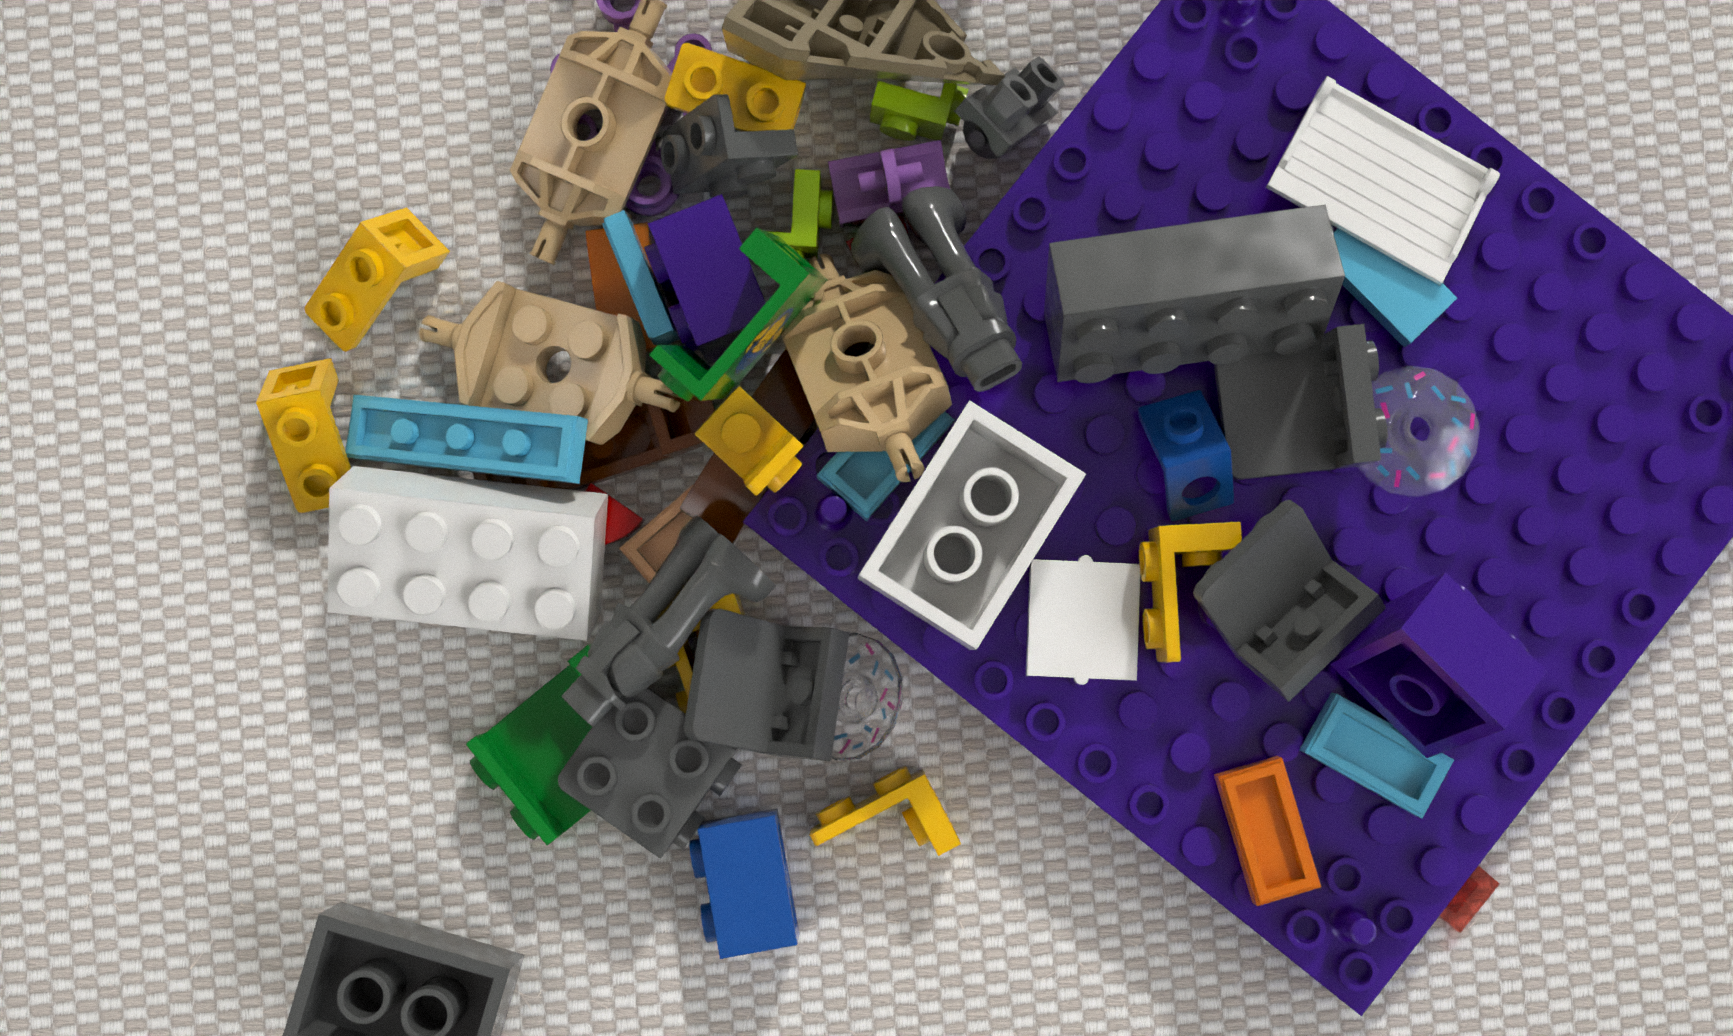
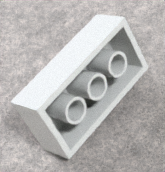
(466, 552)

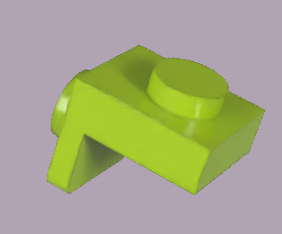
(910, 113)
(810, 212)

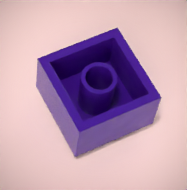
(713, 279)
(1440, 667)

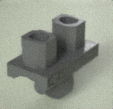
(1010, 112)

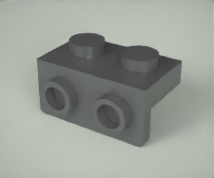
(711, 157)

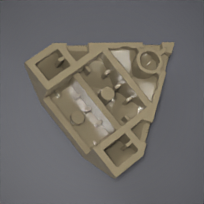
(855, 41)

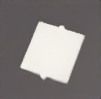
(1083, 619)

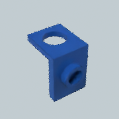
(1189, 448)

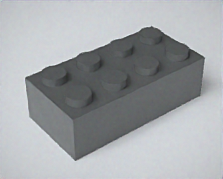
(1191, 293)

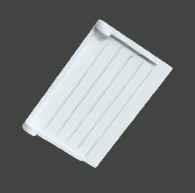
(1383, 181)

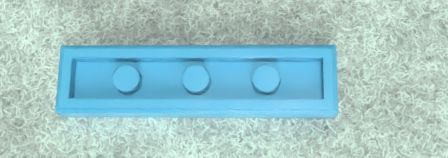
(467, 438)

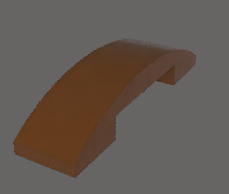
(645, 439)
(719, 492)

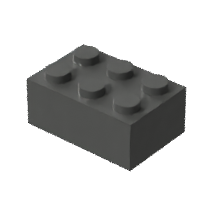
(399, 979)

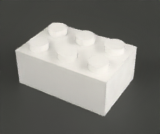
(971, 526)

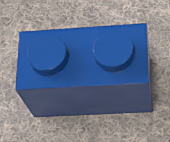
(746, 884)

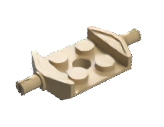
(594, 177)
(513, 335)
(872, 398)

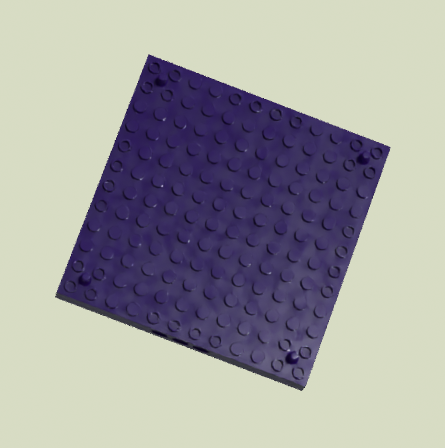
(1572, 528)

